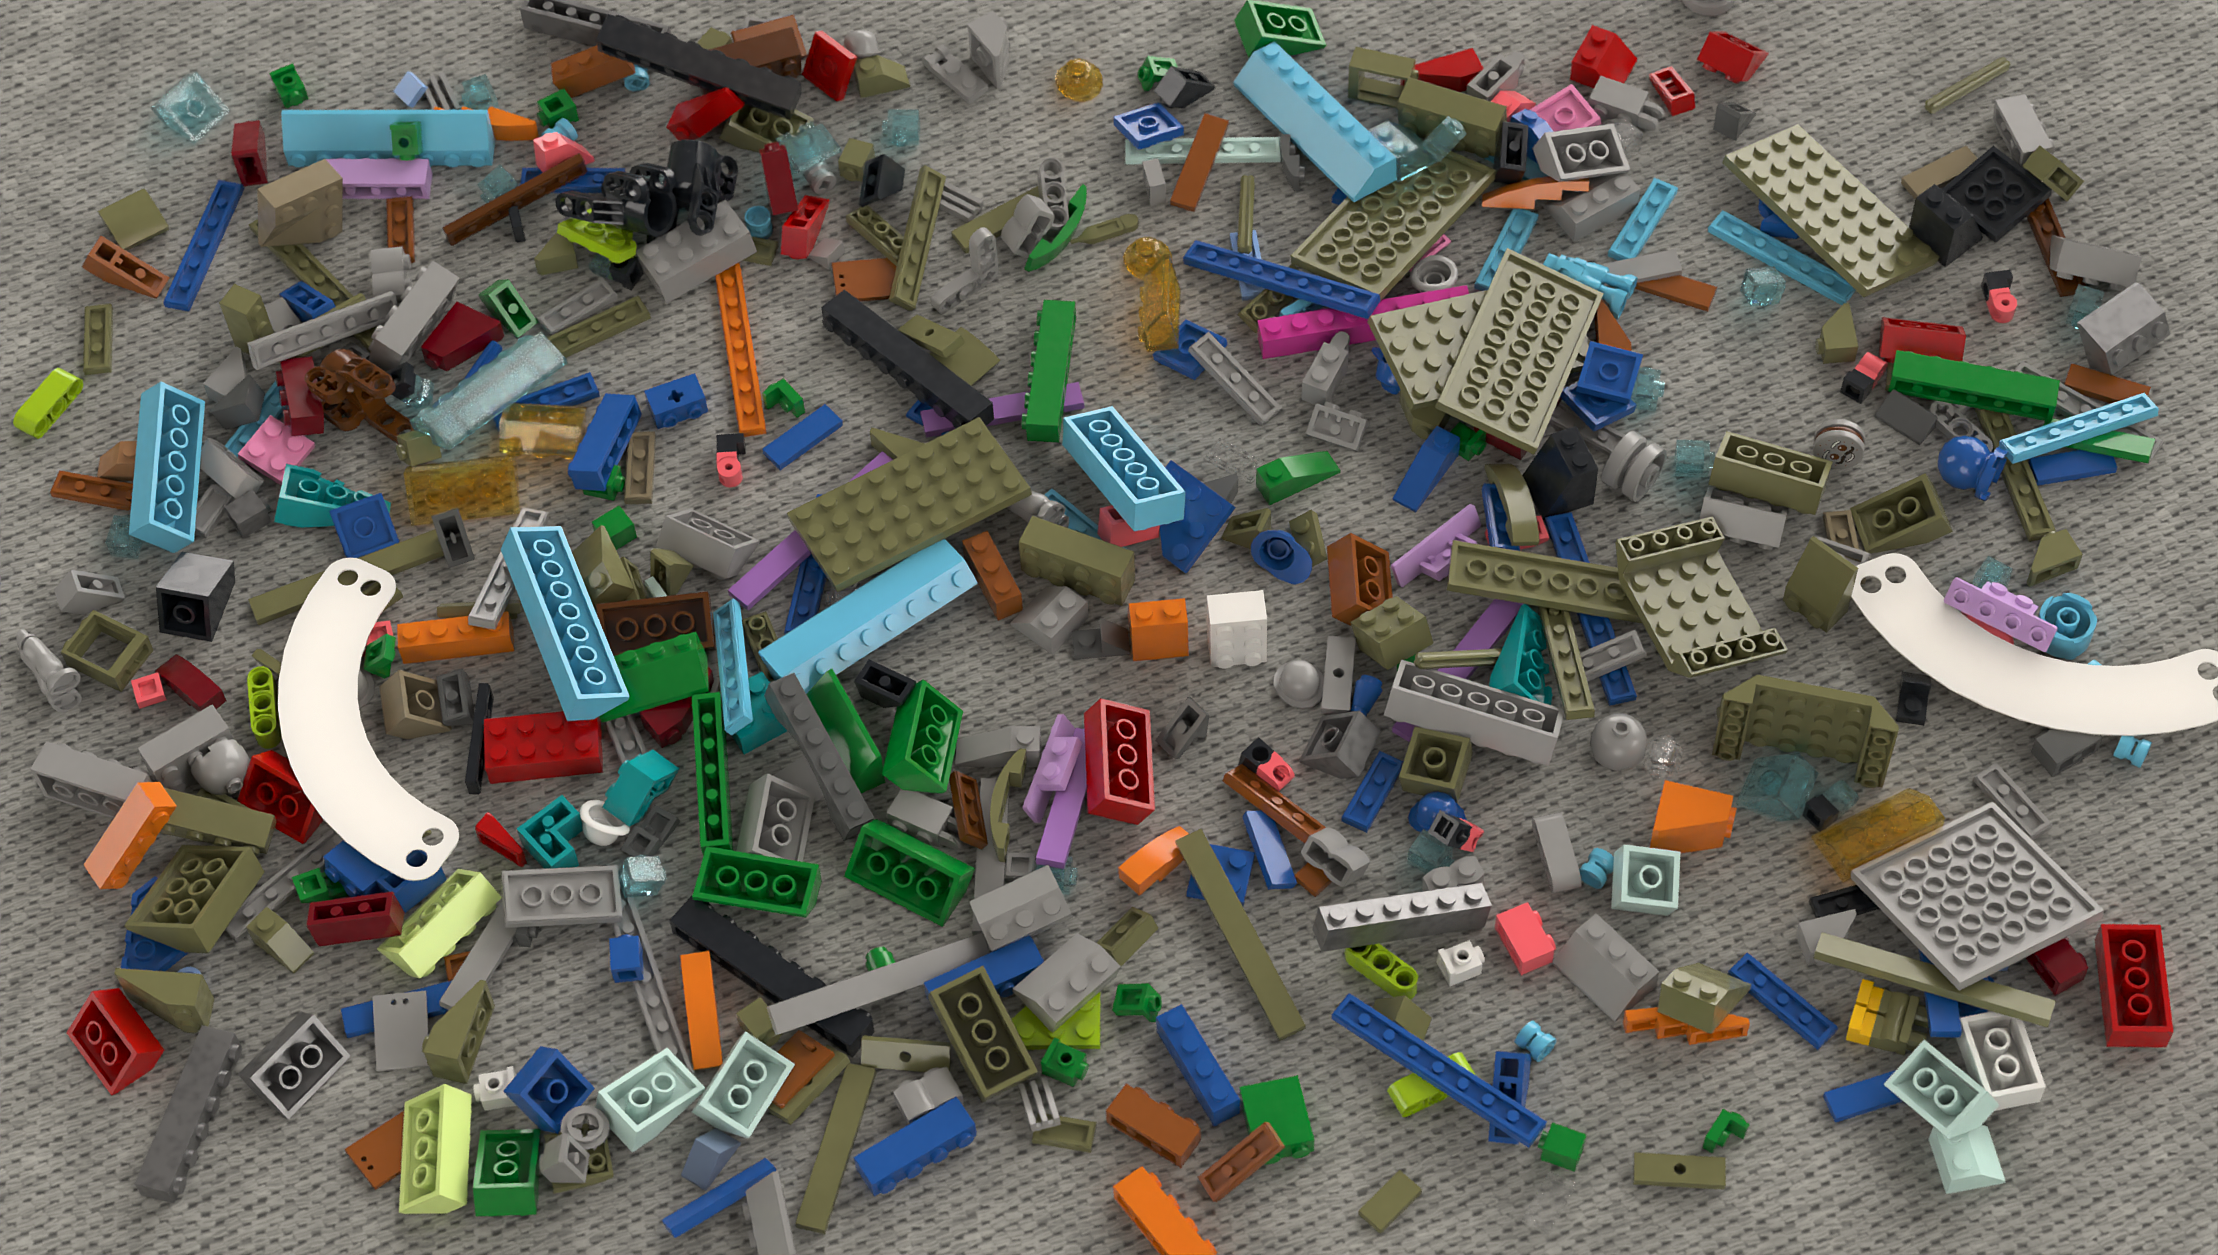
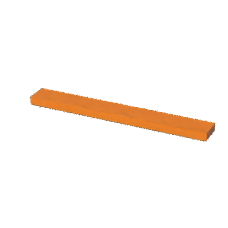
(740, 352)

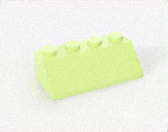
(441, 923)
(435, 1152)

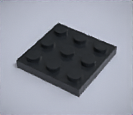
(1997, 193)

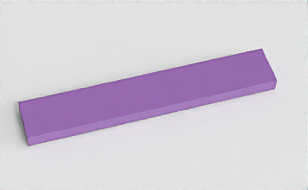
(1006, 409)
(1064, 814)

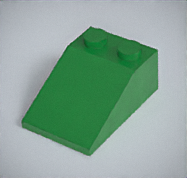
(1288, 25)
(507, 1172)

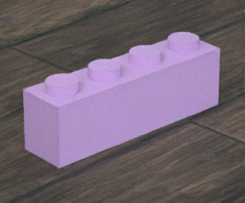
(384, 178)

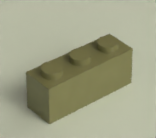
(245, 316)

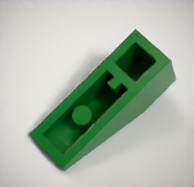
(1293, 474)

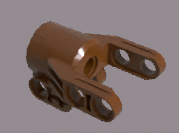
(358, 391)

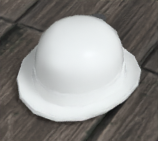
(600, 825)

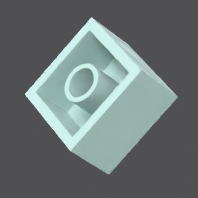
(1645, 880)

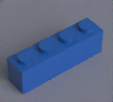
(604, 441)
(1004, 967)
(1198, 1065)
(915, 1147)

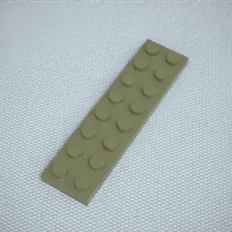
(1538, 581)

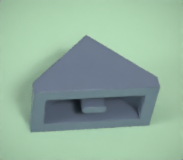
(709, 1157)

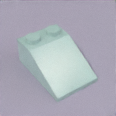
(648, 1098)

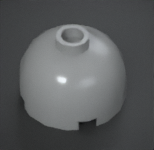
(1618, 742)
(222, 768)

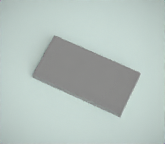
(561, 896)

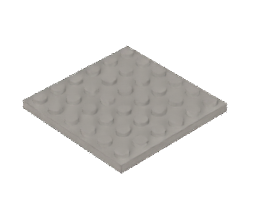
(1976, 895)

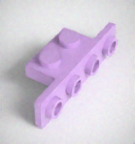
(1433, 552)
(2002, 611)
(1054, 767)

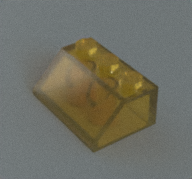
(1160, 307)
(541, 430)

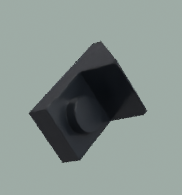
(1913, 698)

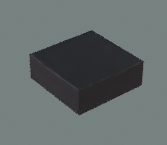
(516, 224)

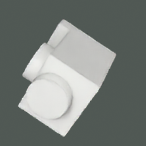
(1459, 970)
(495, 1097)

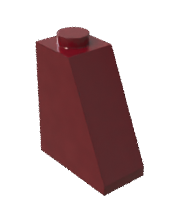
(250, 153)
(778, 178)
(460, 337)

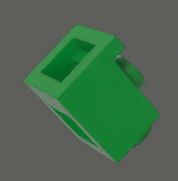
(289, 86)
(555, 107)
(412, 133)
(1064, 1072)

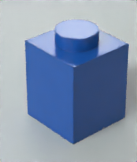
(626, 958)

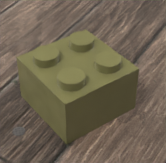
(1392, 632)
(1435, 763)

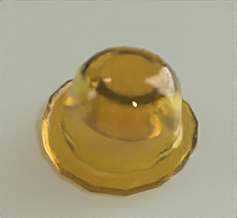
(1079, 80)
(1143, 254)

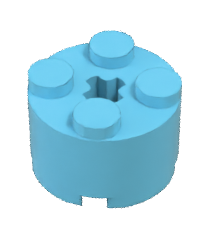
(2074, 622)

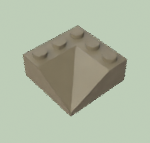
(301, 207)

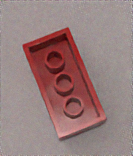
(541, 747)
(1119, 761)
(2133, 985)

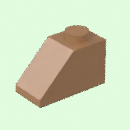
(118, 462)

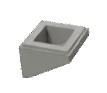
(827, 252)

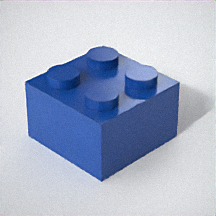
(548, 1088)

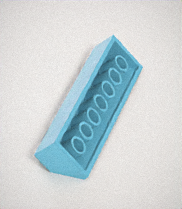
(1316, 122)
(448, 136)
(870, 615)
(563, 622)

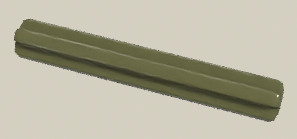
(1967, 85)
(1246, 209)
(1456, 659)

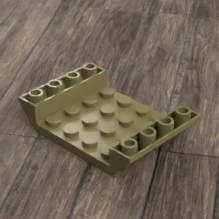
(1691, 600)
(1808, 721)

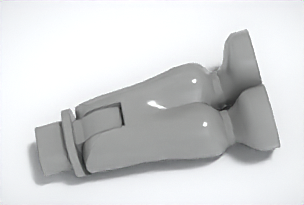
(1041, 507)
(52, 678)

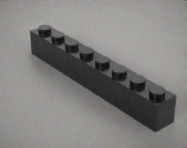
(698, 66)
(905, 361)
(764, 969)

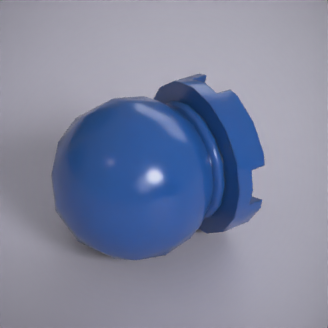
(1969, 464)

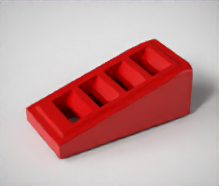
(1675, 104)
(495, 837)

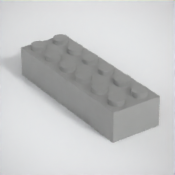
(1475, 711)

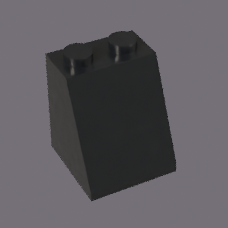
(1943, 225)
(1562, 474)
(194, 595)

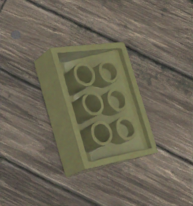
(196, 896)

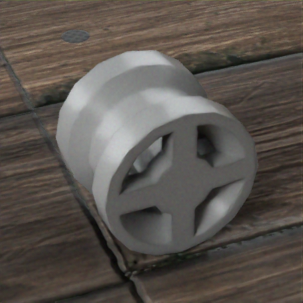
(820, 178)

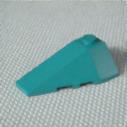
(1521, 663)

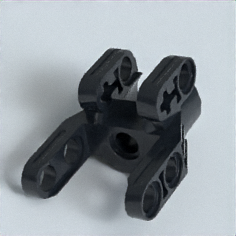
(698, 182)
(628, 201)

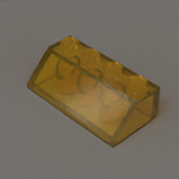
(473, 485)
(1877, 830)

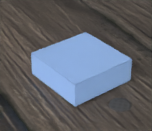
(410, 89)

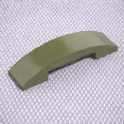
(1517, 503)
(1011, 775)

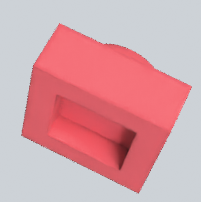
(148, 690)

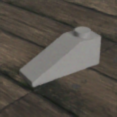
(998, 746)

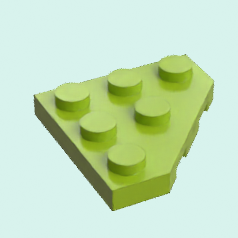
(600, 238)
(1078, 1032)

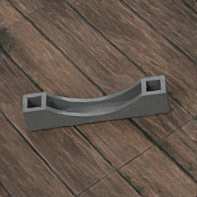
(839, 790)

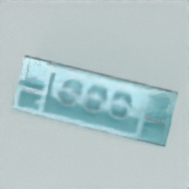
(489, 391)

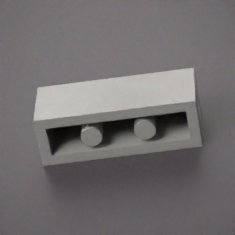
(2020, 127)

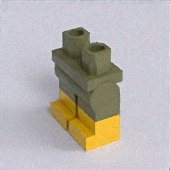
(1886, 1019)

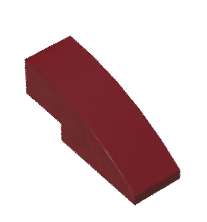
(191, 683)

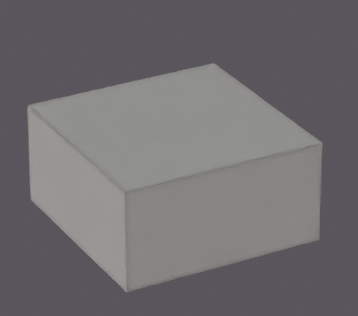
(1154, 182)

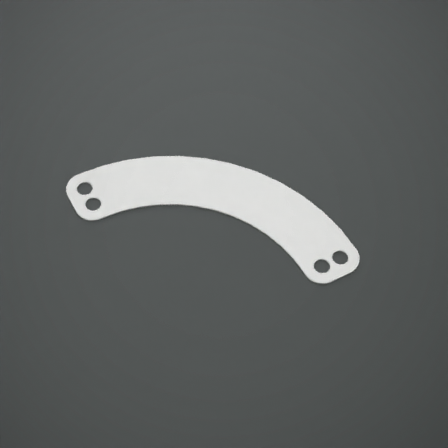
(2027, 685)
(327, 735)

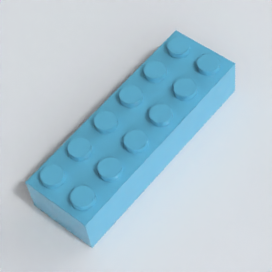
(167, 467)
(1123, 468)

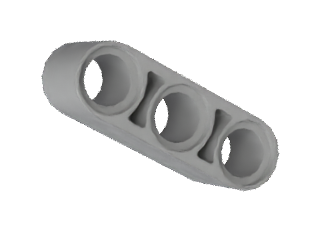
(1053, 186)
(228, 469)
(1556, 852)

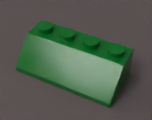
(661, 674)
(847, 732)
(923, 741)
(908, 871)
(758, 882)

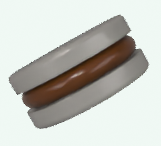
(1839, 442)

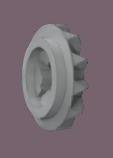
(597, 1122)

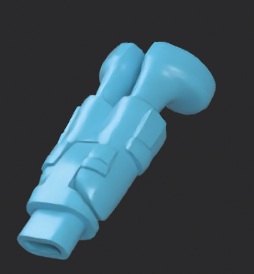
(1596, 277)

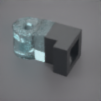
(626, 272)
(410, 387)
(1830, 805)

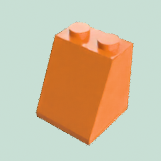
(1158, 629)
(1692, 819)

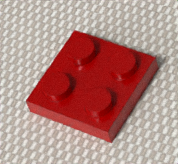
(829, 66)

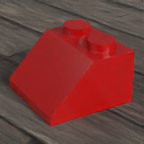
(1602, 55)
(1731, 56)

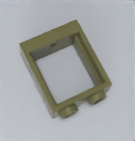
(1383, 64)
(125, 666)

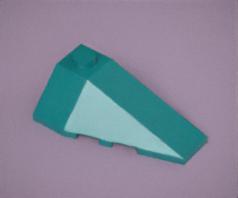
(308, 498)

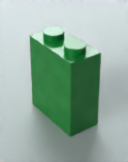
(1283, 1107)

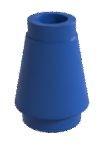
(1366, 694)

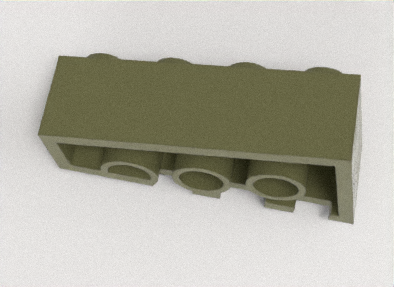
(219, 823)

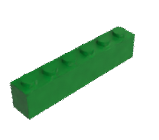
(1050, 371)
(1974, 385)
(712, 772)

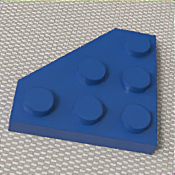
(1203, 517)
(144, 952)

